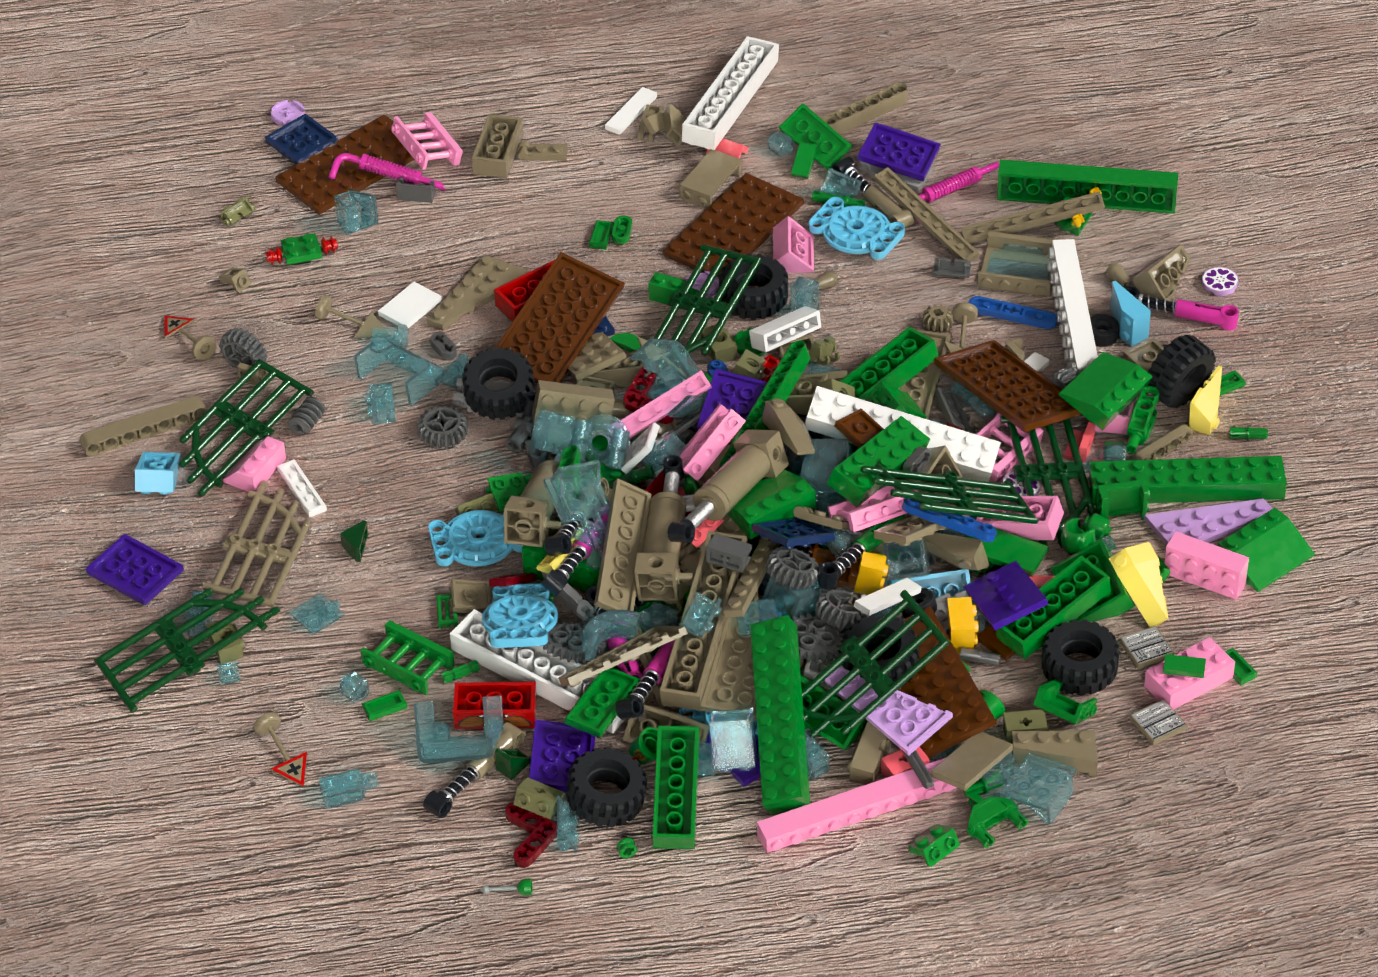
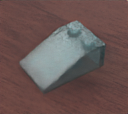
(820, 465)

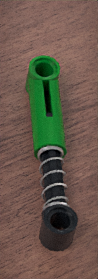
(831, 571)

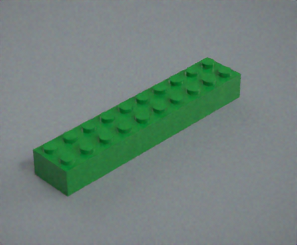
(1119, 187)
(1197, 478)
(780, 715)

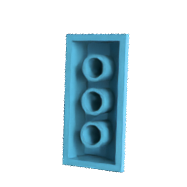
(942, 582)

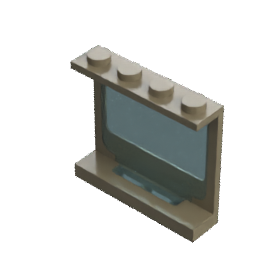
(1016, 264)

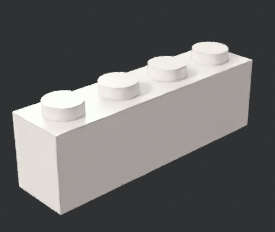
(785, 329)

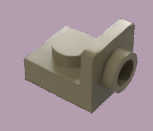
(237, 278)
(1015, 347)
(256, 378)

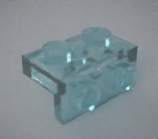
(700, 615)

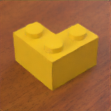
(870, 573)
(961, 623)

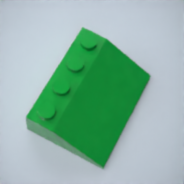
(1106, 388)
(772, 500)
(1272, 548)
(1118, 599)

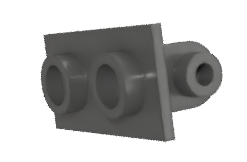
(959, 268)

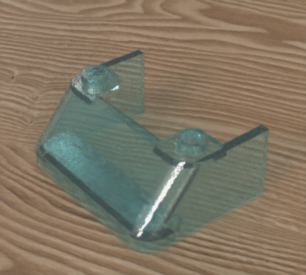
(673, 366)
(426, 376)
(437, 746)

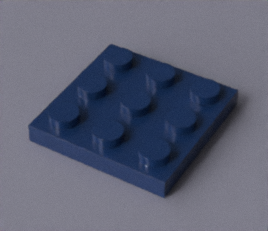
(300, 139)
(793, 532)

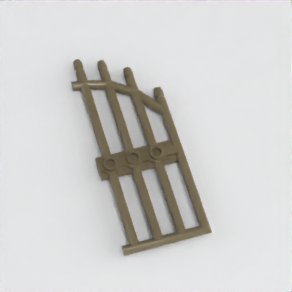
(255, 548)

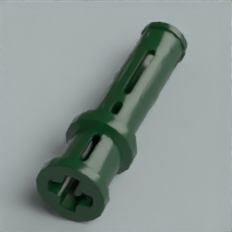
(637, 476)

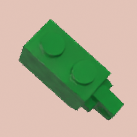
(663, 286)

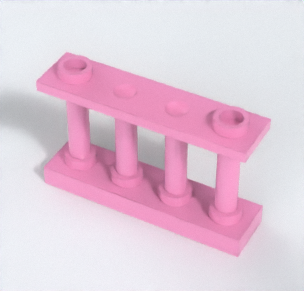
(433, 131)
(710, 441)
(1008, 458)
(874, 510)

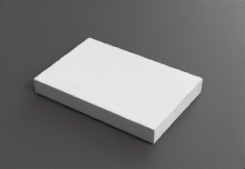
(410, 305)
(640, 447)

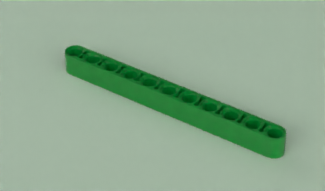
(778, 387)

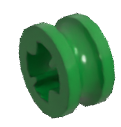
(626, 848)

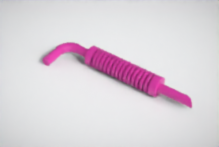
(383, 168)
(955, 182)

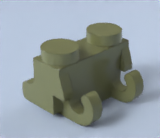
(822, 351)

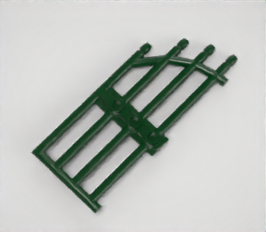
(707, 306)
(239, 419)
(1052, 471)
(957, 494)
(179, 647)
(870, 670)

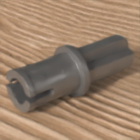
(980, 656)

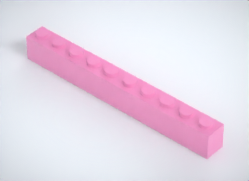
(846, 809)

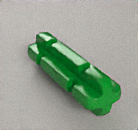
(460, 671)

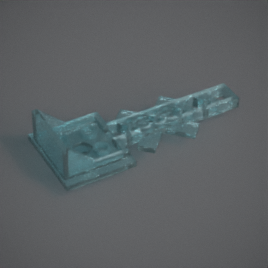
(584, 483)
(1037, 782)

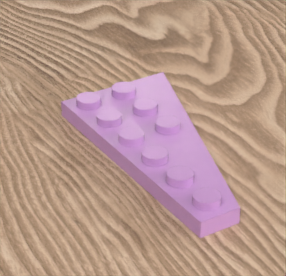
(1207, 522)
(899, 718)

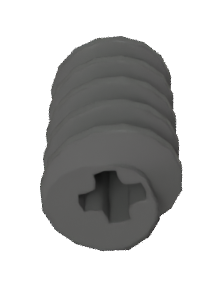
(306, 416)

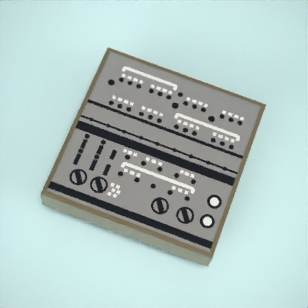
(1146, 647)
(1158, 722)

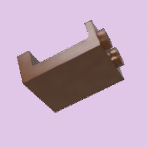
(848, 578)

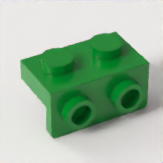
(935, 844)

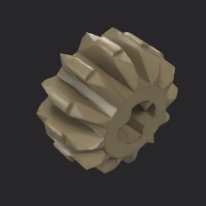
(937, 318)

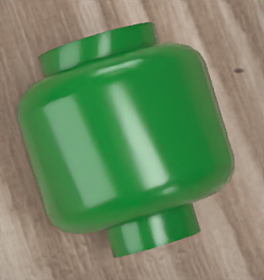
(1100, 524)

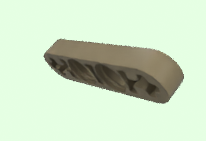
(1165, 444)

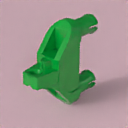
(990, 812)

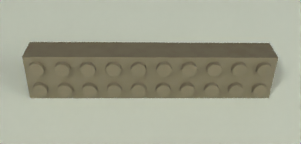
(694, 656)

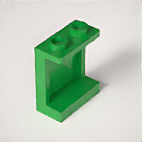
(895, 399)
(1122, 498)
(1062, 706)

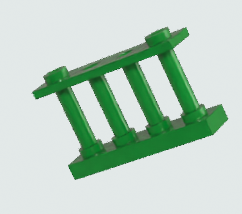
(413, 642)

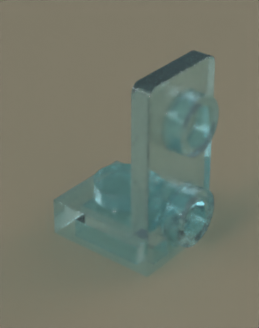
(397, 336)

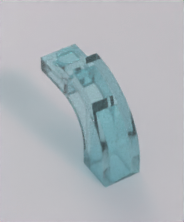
(609, 625)

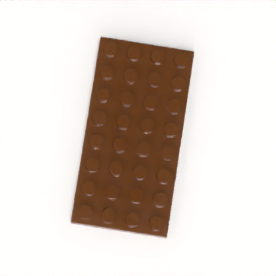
(310, 178)
(735, 222)
(561, 316)
(1007, 385)
(949, 688)

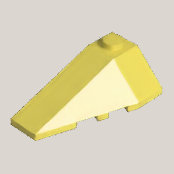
(1205, 405)
(1141, 577)

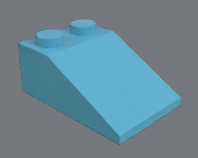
(1130, 314)
(157, 472)

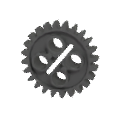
(817, 638)
(567, 642)

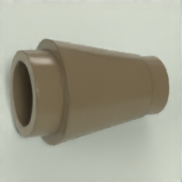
(1116, 273)
(827, 280)

